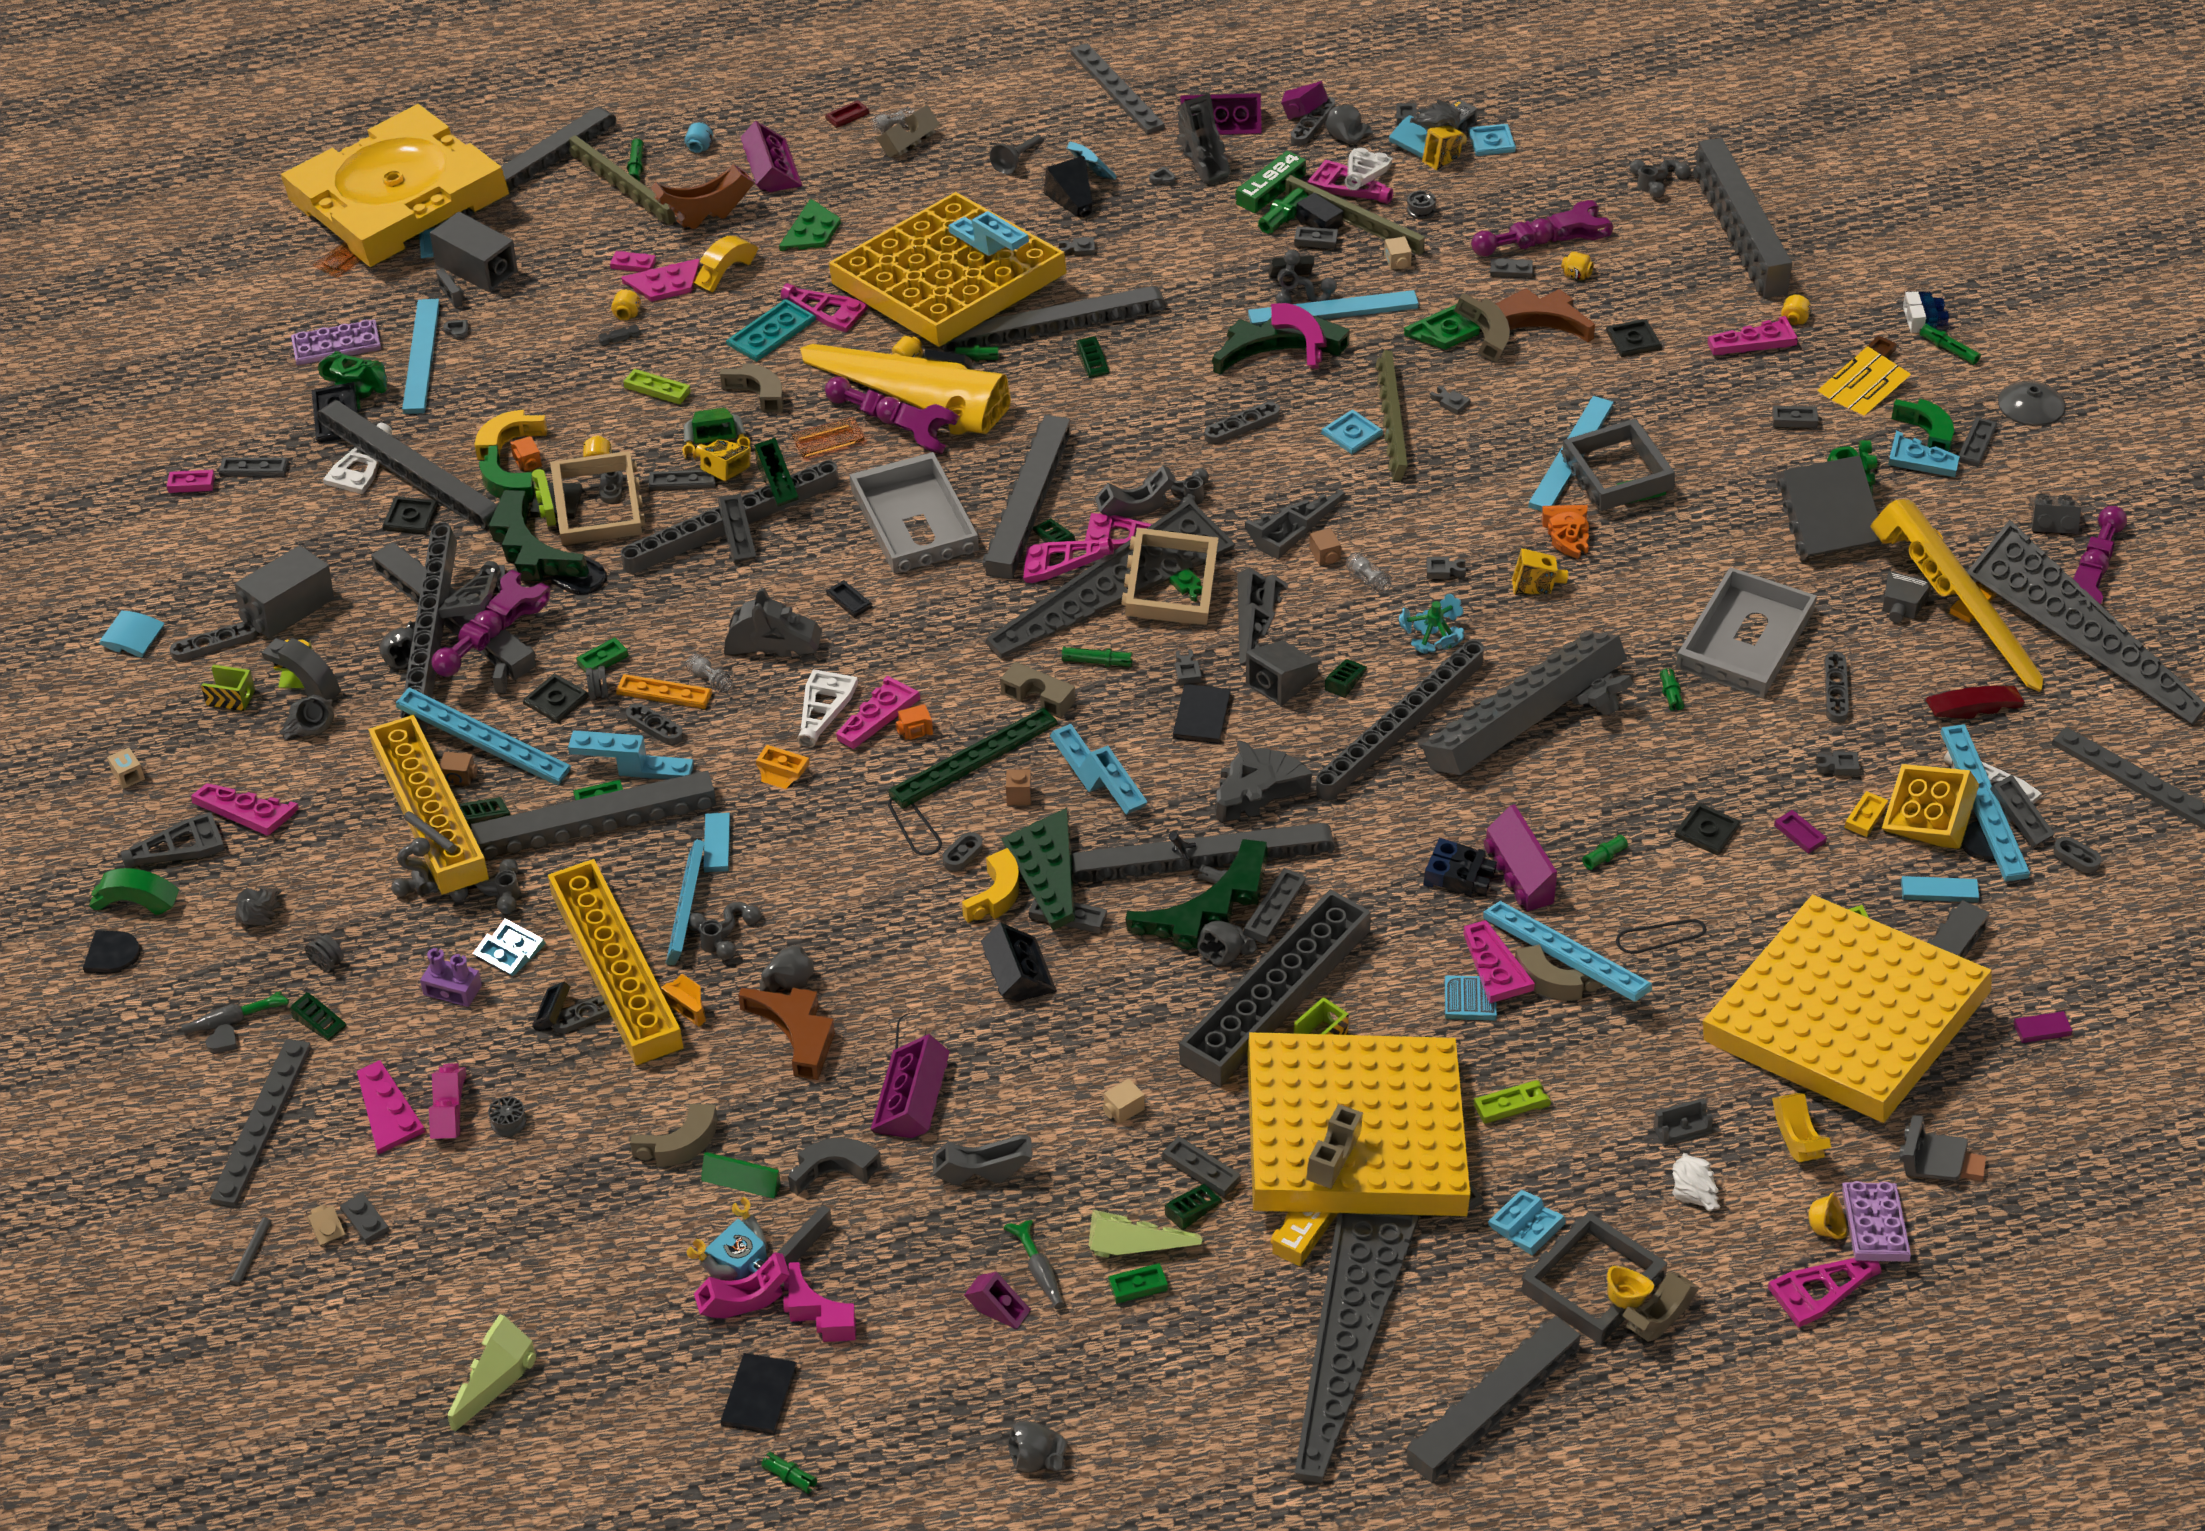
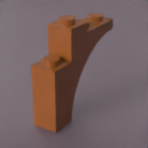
(713, 198)
(1550, 311)
(797, 1018)

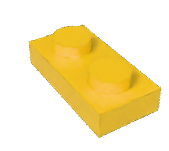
(1866, 814)

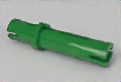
(635, 164)
(1942, 339)
(1105, 657)

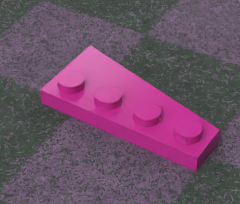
(1763, 337)
(877, 712)
(244, 808)
(387, 1109)

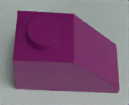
(1303, 99)
(996, 1299)

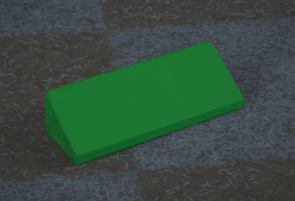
(740, 1175)

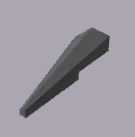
(1283, 530)
(1255, 607)

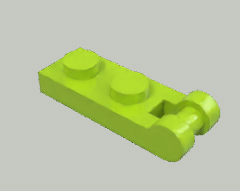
(543, 496)
(1511, 1101)

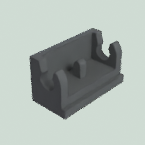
(1683, 1122)

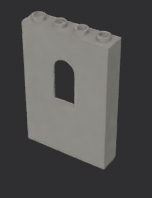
(908, 490)
(1749, 668)

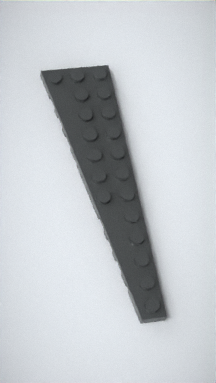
(1104, 582)
(2041, 590)
(1359, 1284)

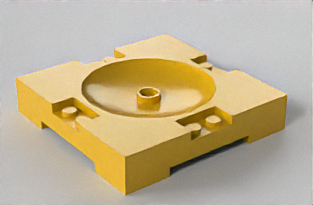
(394, 183)

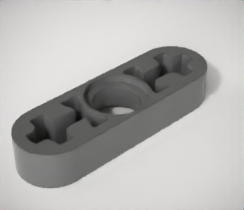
(653, 717)
(581, 1021)

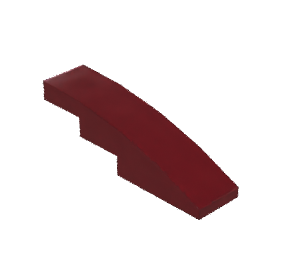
(1969, 701)

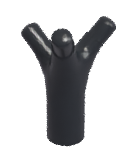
(1180, 845)

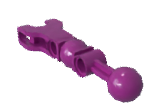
(1560, 226)
(890, 410)
(2099, 551)
(499, 613)

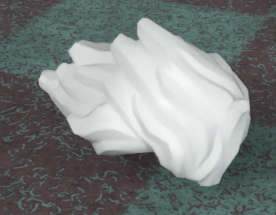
(1695, 1182)

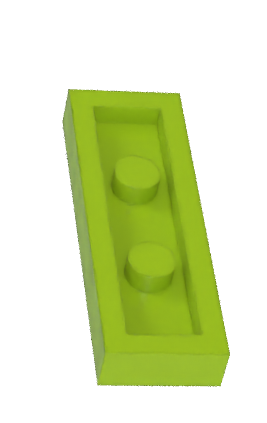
(657, 386)

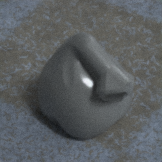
(1346, 124)
(396, 646)
(1224, 942)
(787, 970)
(1036, 1445)

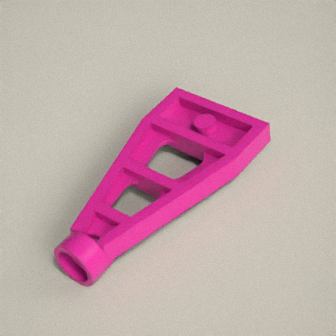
(1330, 171)
(842, 320)
(1101, 525)
(1038, 557)
(1798, 1302)

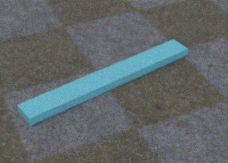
(1347, 306)
(421, 356)
(1560, 472)
(483, 736)
(1986, 805)
(1568, 951)

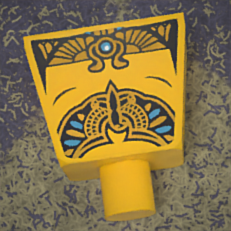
(1442, 146)
(723, 458)
(1536, 573)

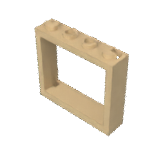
(590, 466)
(1163, 610)

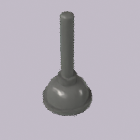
(1006, 157)

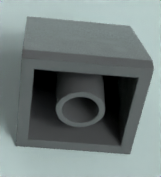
(1279, 671)

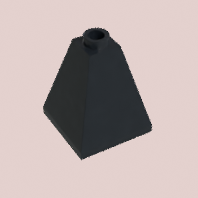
(1069, 186)

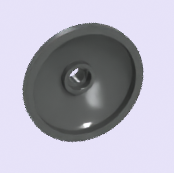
(2031, 403)

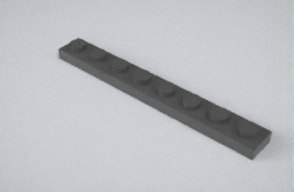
(1117, 88)
(2131, 776)
(260, 1123)

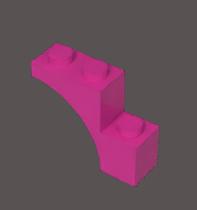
(447, 1091)
(832, 1318)

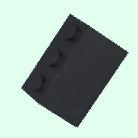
(1017, 963)

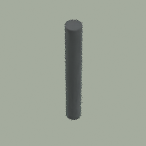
(430, 832)
(250, 1251)

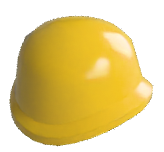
(1825, 1212)
(1627, 1287)

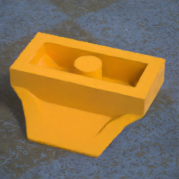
(780, 766)
(685, 998)

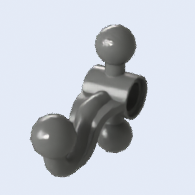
(1651, 177)
(1291, 259)
(1191, 487)
(421, 875)
(503, 885)
(714, 932)

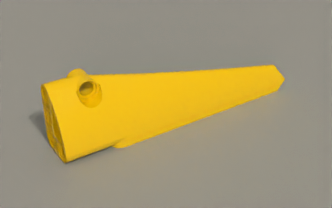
(972, 394)
(1905, 521)

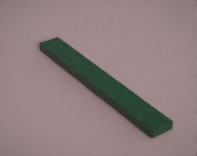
(971, 758)

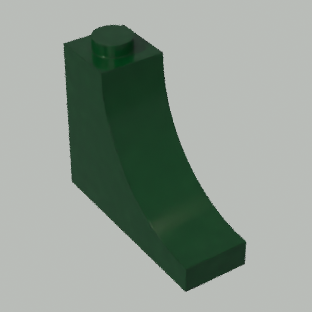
(775, 472)

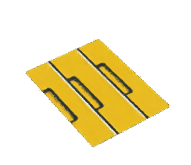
(1864, 381)

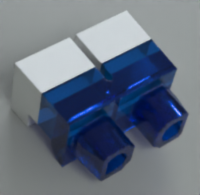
(1923, 309)

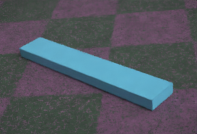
(685, 903)

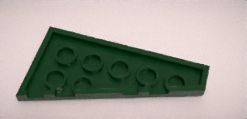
(1046, 865)

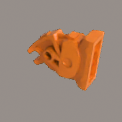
(1567, 528)

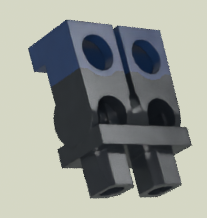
(1459, 868)

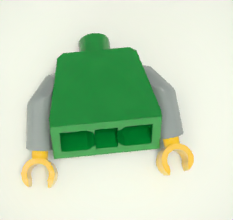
(713, 426)

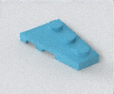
(1915, 456)

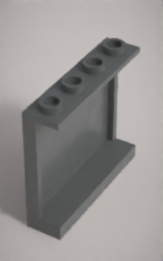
(1828, 506)

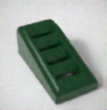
(1091, 356)
(1061, 535)
(1341, 685)
(471, 808)
(306, 1006)
(1184, 1220)

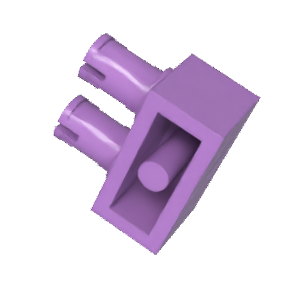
(450, 980)

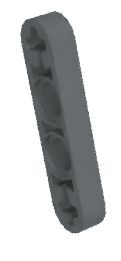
(1311, 120)
(1262, 413)
(214, 641)
(1836, 687)

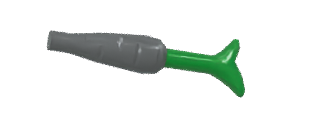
(233, 1013)
(1038, 1263)

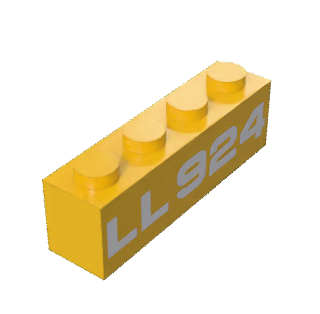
(1300, 1235)

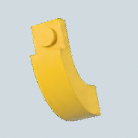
(720, 257)
(506, 427)
(1001, 895)
(1797, 1129)

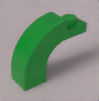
(1930, 418)
(498, 480)
(135, 886)

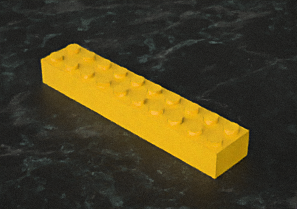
(425, 792)
(615, 962)

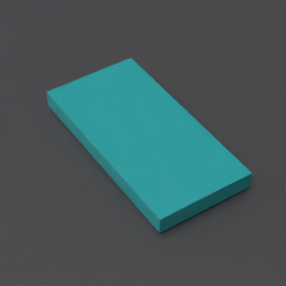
(771, 330)

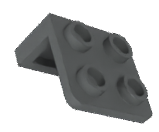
(2055, 514)
(1931, 1154)

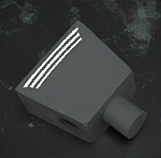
(1904, 596)

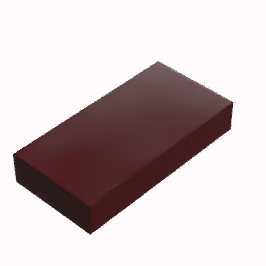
(847, 114)

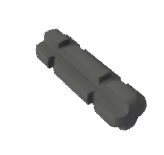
(618, 335)

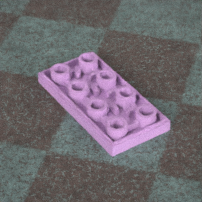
(346, 338)
(1875, 1221)

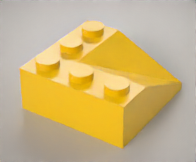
(1931, 804)

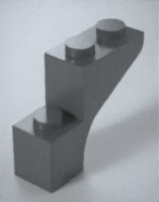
(991, 1161)

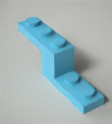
(988, 233)
(629, 754)
(1098, 769)

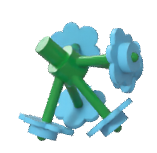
(1431, 620)

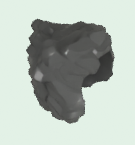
(1437, 116)
(308, 717)
(257, 906)

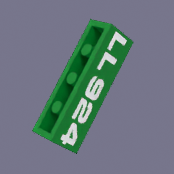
(1269, 182)

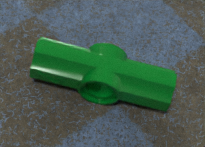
(1281, 211)

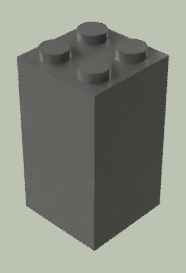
(473, 251)
(284, 591)

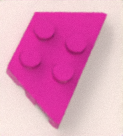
(664, 281)

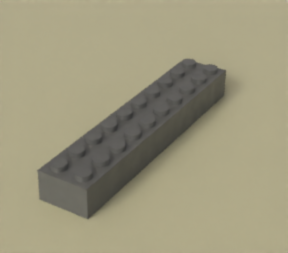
(1742, 218)
(1523, 702)
(1275, 986)

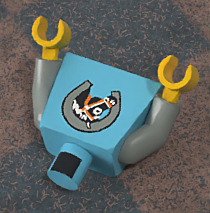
(735, 1251)

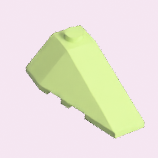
(1117, 1236)
(501, 1364)

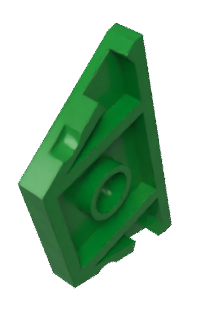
(812, 228)
(1443, 329)

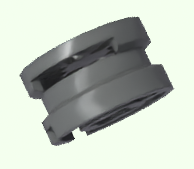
(1420, 204)
(594, 683)
(324, 951)
(513, 1110)

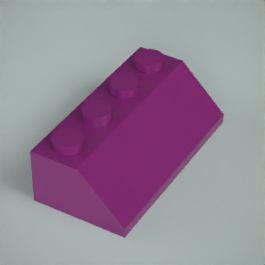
(1234, 112)
(769, 159)
(1521, 860)
(911, 1088)

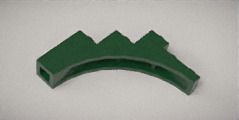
(1249, 339)
(530, 555)
(1185, 921)

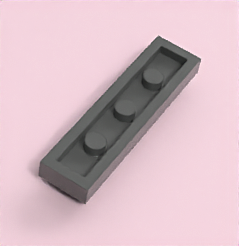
(1274, 905)

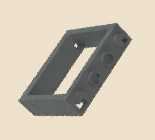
(1659, 482)
(1566, 1310)

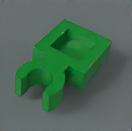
(1186, 582)

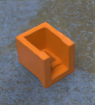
(526, 454)
(914, 722)

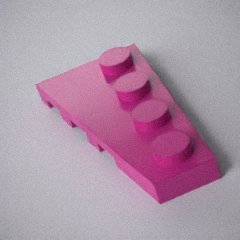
(1496, 966)

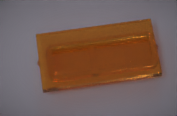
(337, 261)
(828, 437)

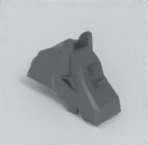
(1202, 139)
(770, 628)
(1256, 780)

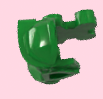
(366, 374)
(1869, 461)

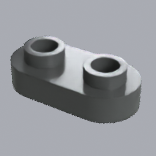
(611, 486)
(960, 851)
(2079, 855)

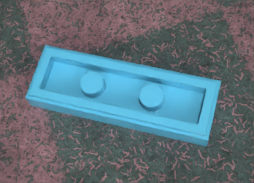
(716, 842)
(1939, 889)

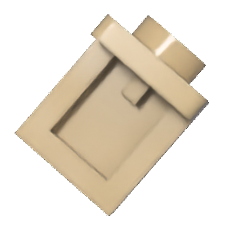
(325, 1224)

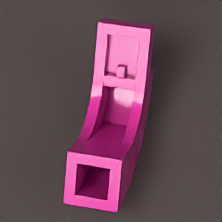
(1295, 317)
(731, 1298)

